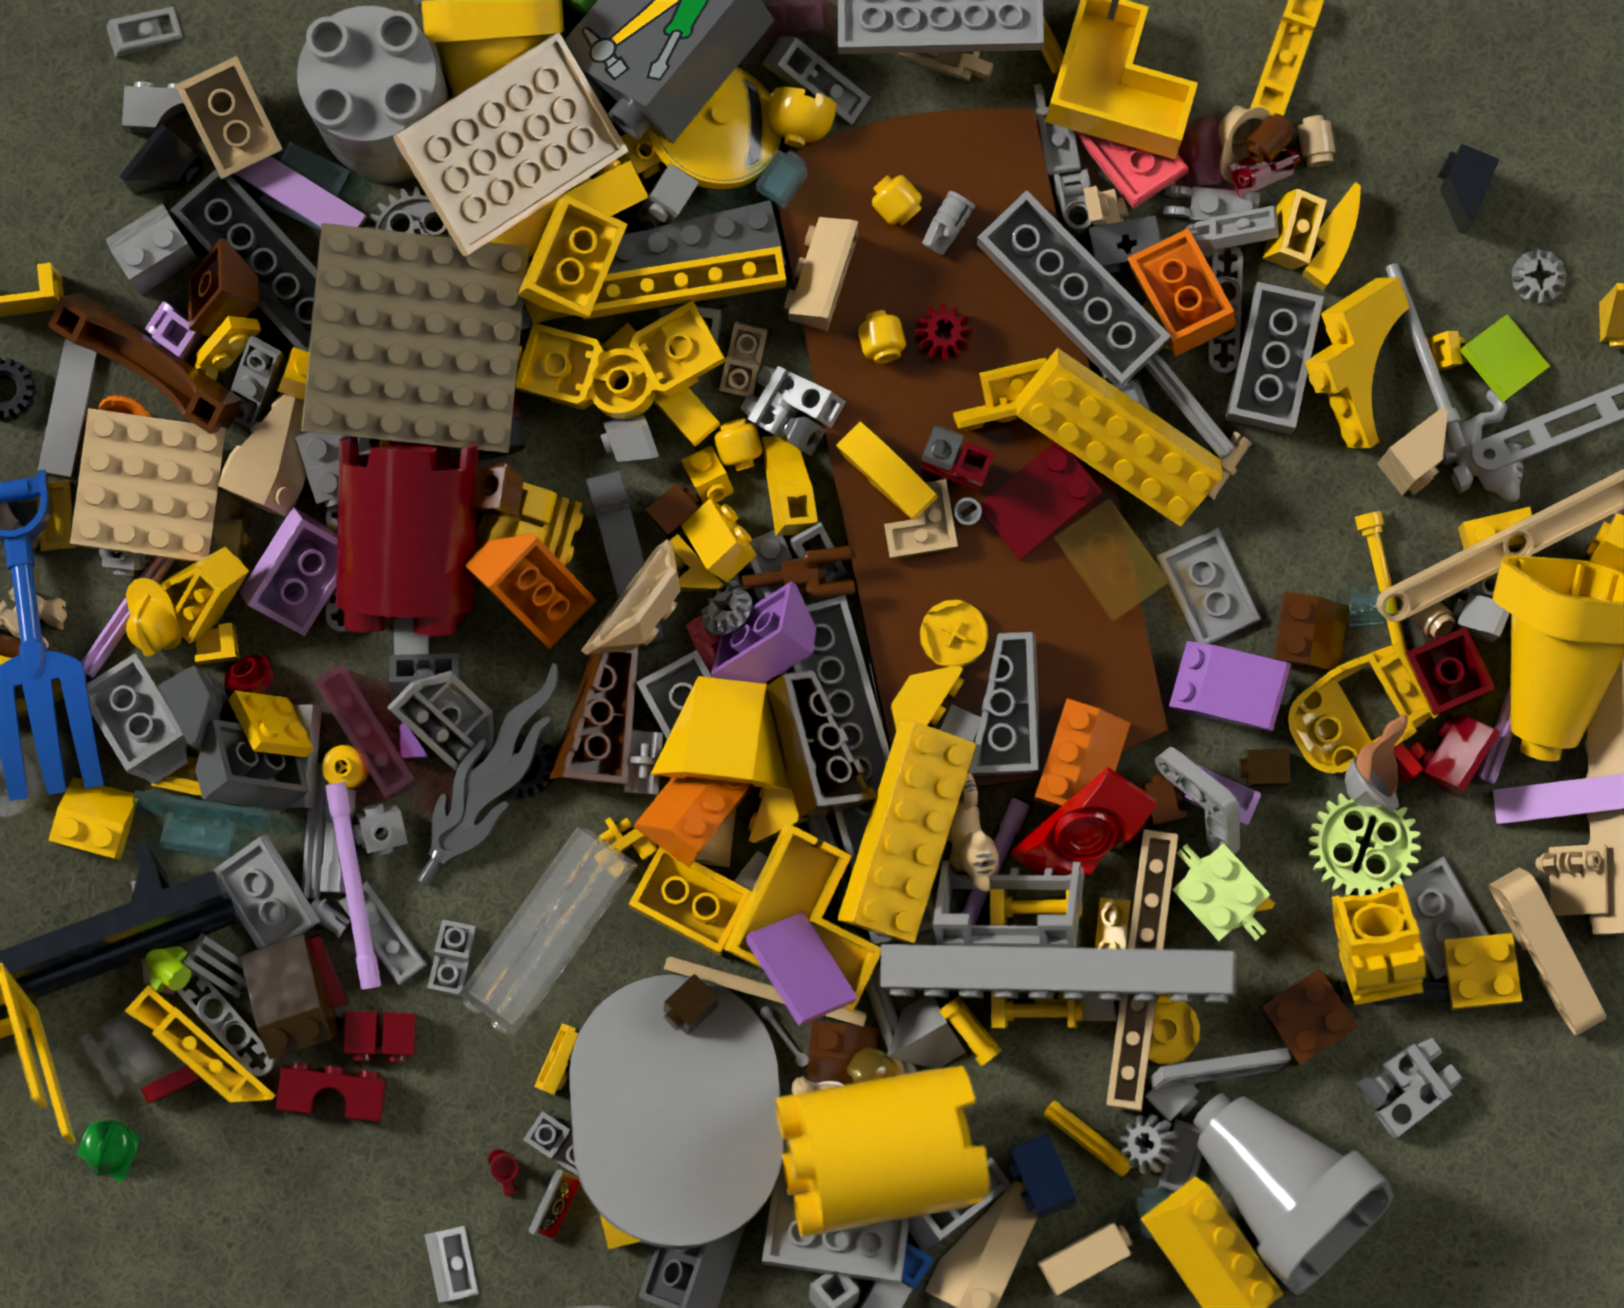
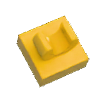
(1446, 349)

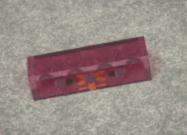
(364, 732)

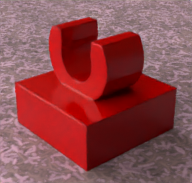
(1407, 761)

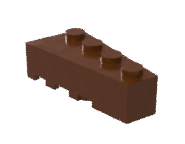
(600, 723)

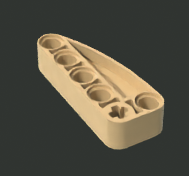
(1542, 936)

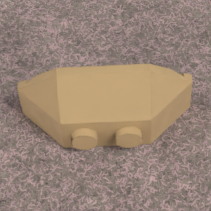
(640, 605)

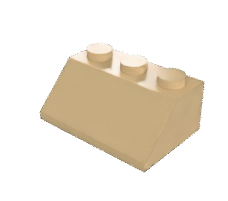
(822, 272)
(1414, 458)

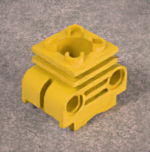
(539, 514)
(1379, 945)

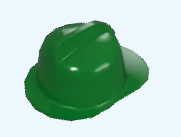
(109, 1148)

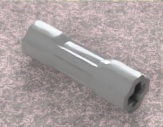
(331, 871)

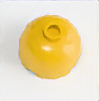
(800, 117)

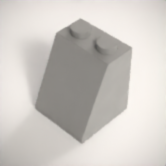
(151, 249)

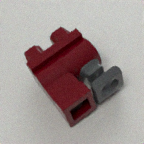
(957, 464)

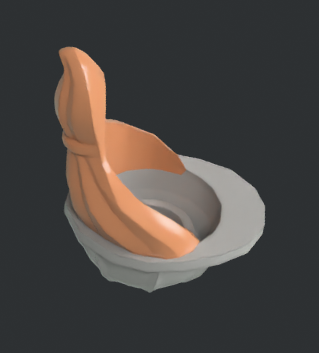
(1374, 772)

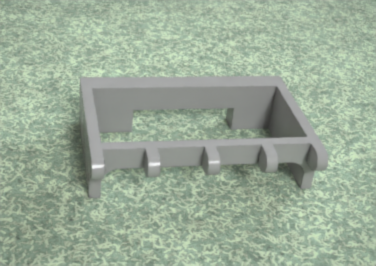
(1050, 932)

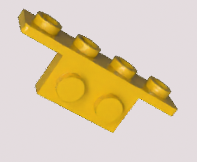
(1000, 393)

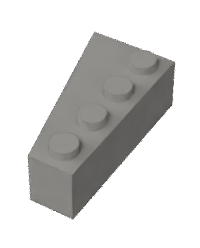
(1010, 715)

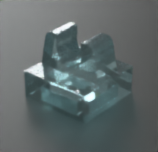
(1363, 608)

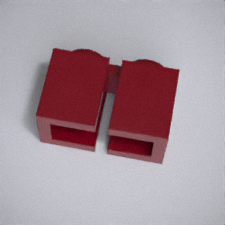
(362, 1035)

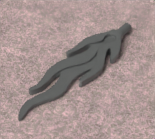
(476, 788)

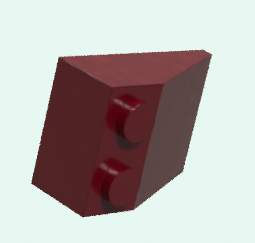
(1040, 499)

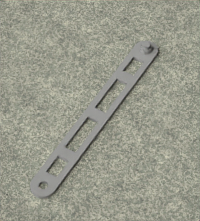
(1540, 435)

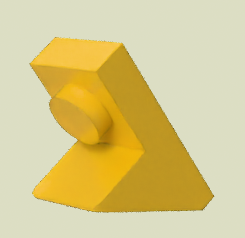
(697, 577)

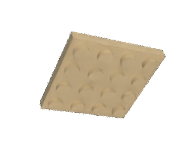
(147, 486)

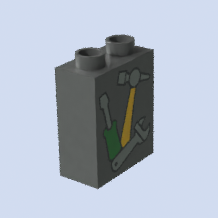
(663, 57)

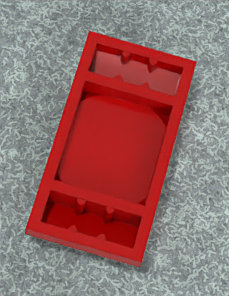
(1087, 826)

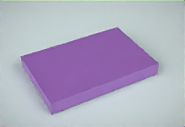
(800, 968)

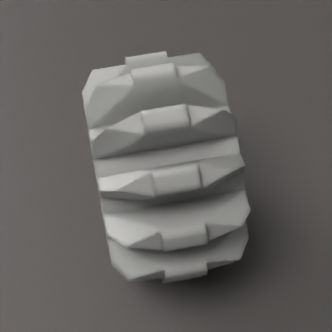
(1143, 1156)

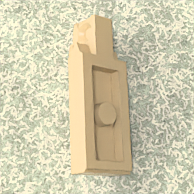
(952, 63)

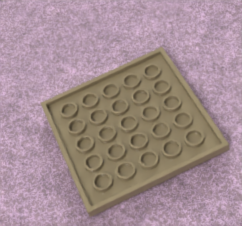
(414, 339)

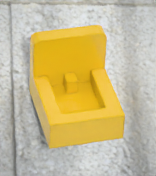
(708, 475)

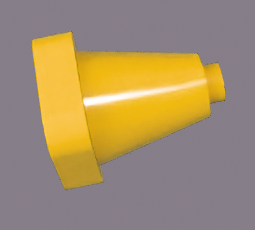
(486, 34)
(1562, 646)

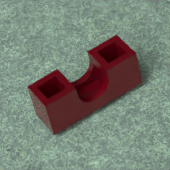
(302, 1086)

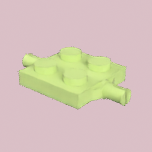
(1221, 892)

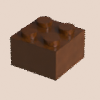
(1308, 1017)

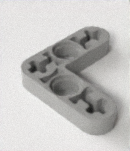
(1219, 803)

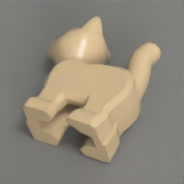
(51, 611)

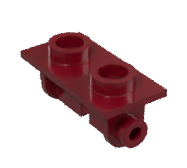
(1251, 176)

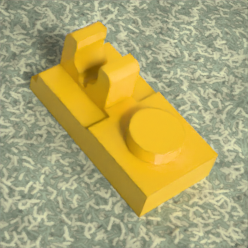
(554, 1072)

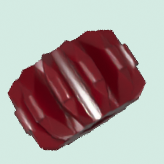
(930, 331)

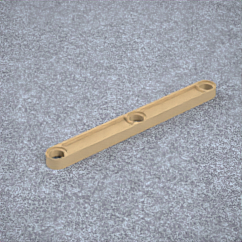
(1485, 556)

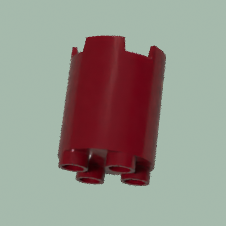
(405, 536)

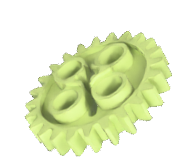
(1392, 854)

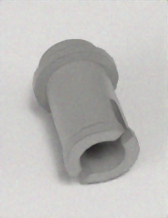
(1483, 588)
(329, 917)

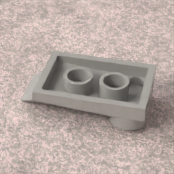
(137, 721)

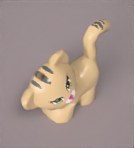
(971, 848)

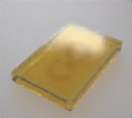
(1111, 560)

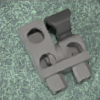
(783, 400)
(1419, 1082)

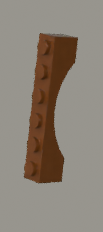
(190, 390)

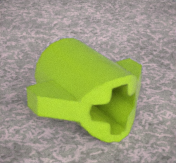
(167, 968)

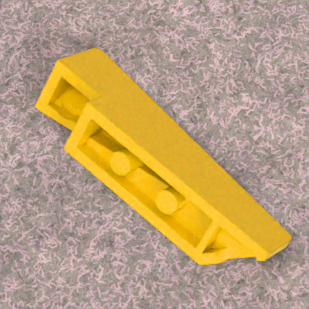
(196, 1049)

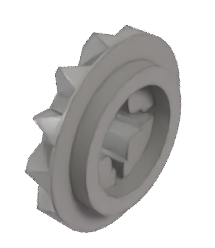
(1528, 287)
(723, 621)

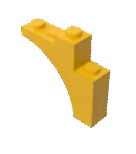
(1347, 366)

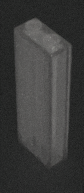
(547, 930)

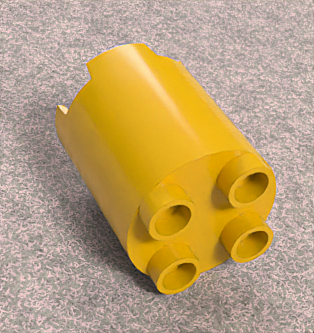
(881, 1150)

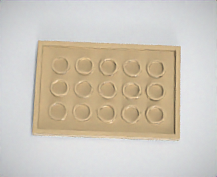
(510, 144)

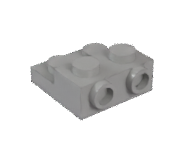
(321, 463)

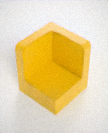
(217, 645)

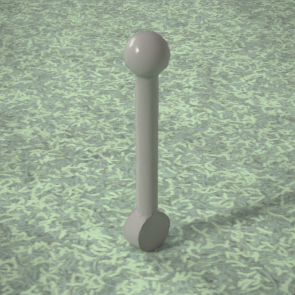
(801, 1058)

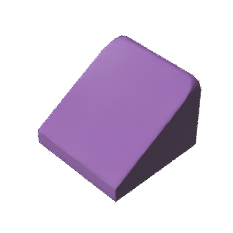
(410, 746)

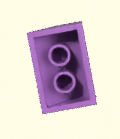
(769, 640)

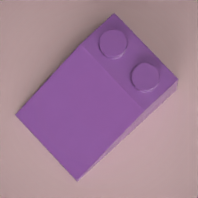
(1229, 686)

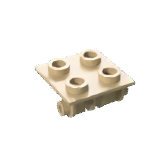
(1576, 879)

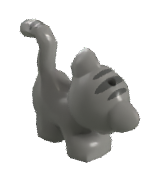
(1502, 481)

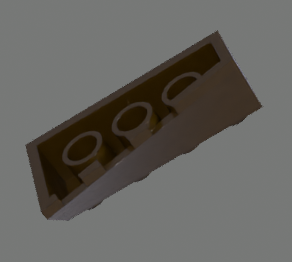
(814, 748)

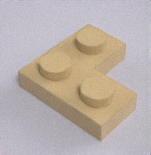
(929, 532)

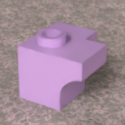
(172, 331)

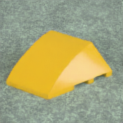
(725, 736)

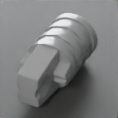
(947, 222)

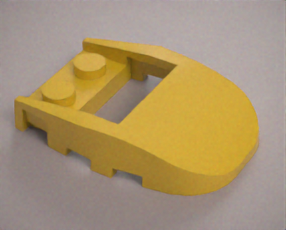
(1326, 722)

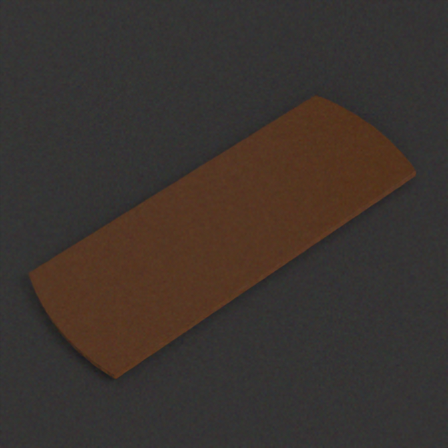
(991, 162)

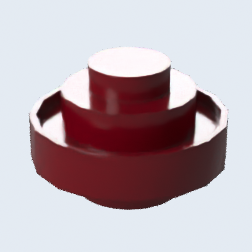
(249, 675)

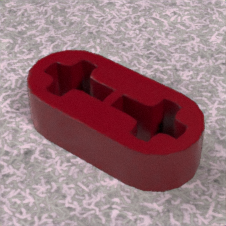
(169, 1084)

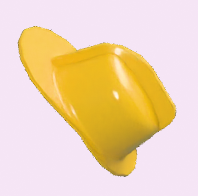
(152, 617)

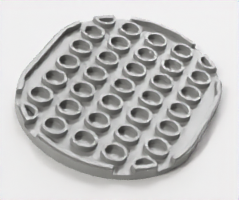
(673, 1125)

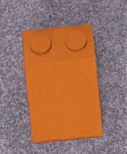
(1182, 292)

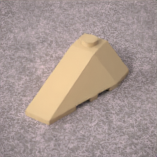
(269, 463)
(985, 1256)

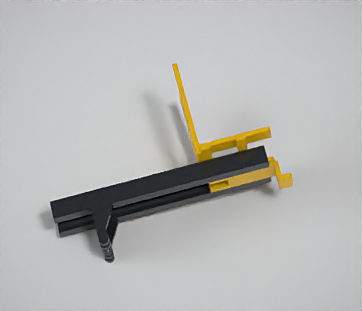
(152, 920)

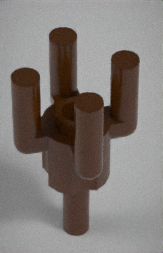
(807, 574)

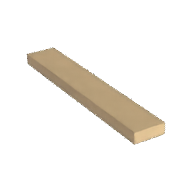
(749, 986)

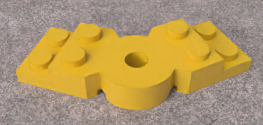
(581, 373)

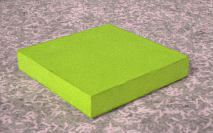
(1504, 358)

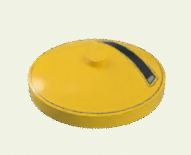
(727, 139)

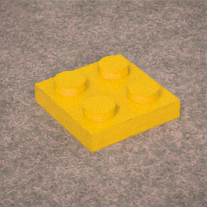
(270, 724)
(1482, 971)

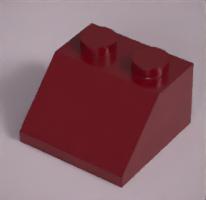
(1450, 671)
(1458, 753)

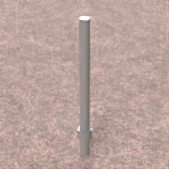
(1429, 365)

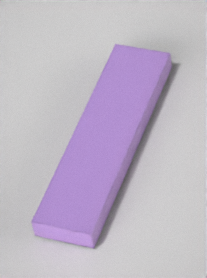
(299, 194)
(1559, 799)

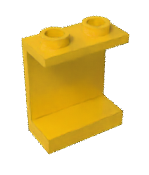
(44, 300)

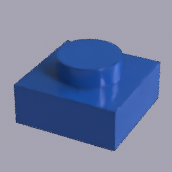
(915, 1264)

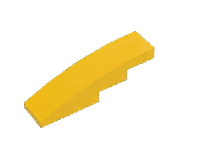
(682, 409)

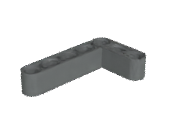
(618, 532)

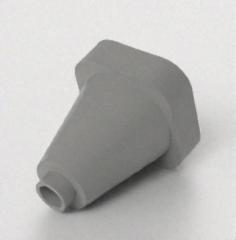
(1290, 1188)

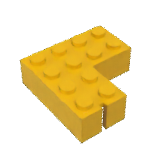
(1108, 94)
(799, 881)

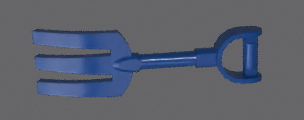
(38, 668)

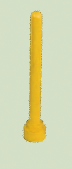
(1370, 526)

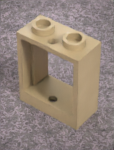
(1085, 1257)

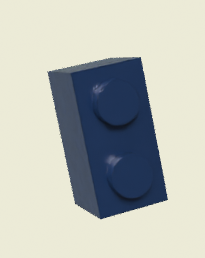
(1042, 1177)

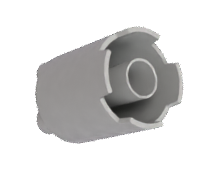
(364, 82)

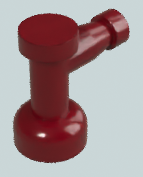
(504, 1169)

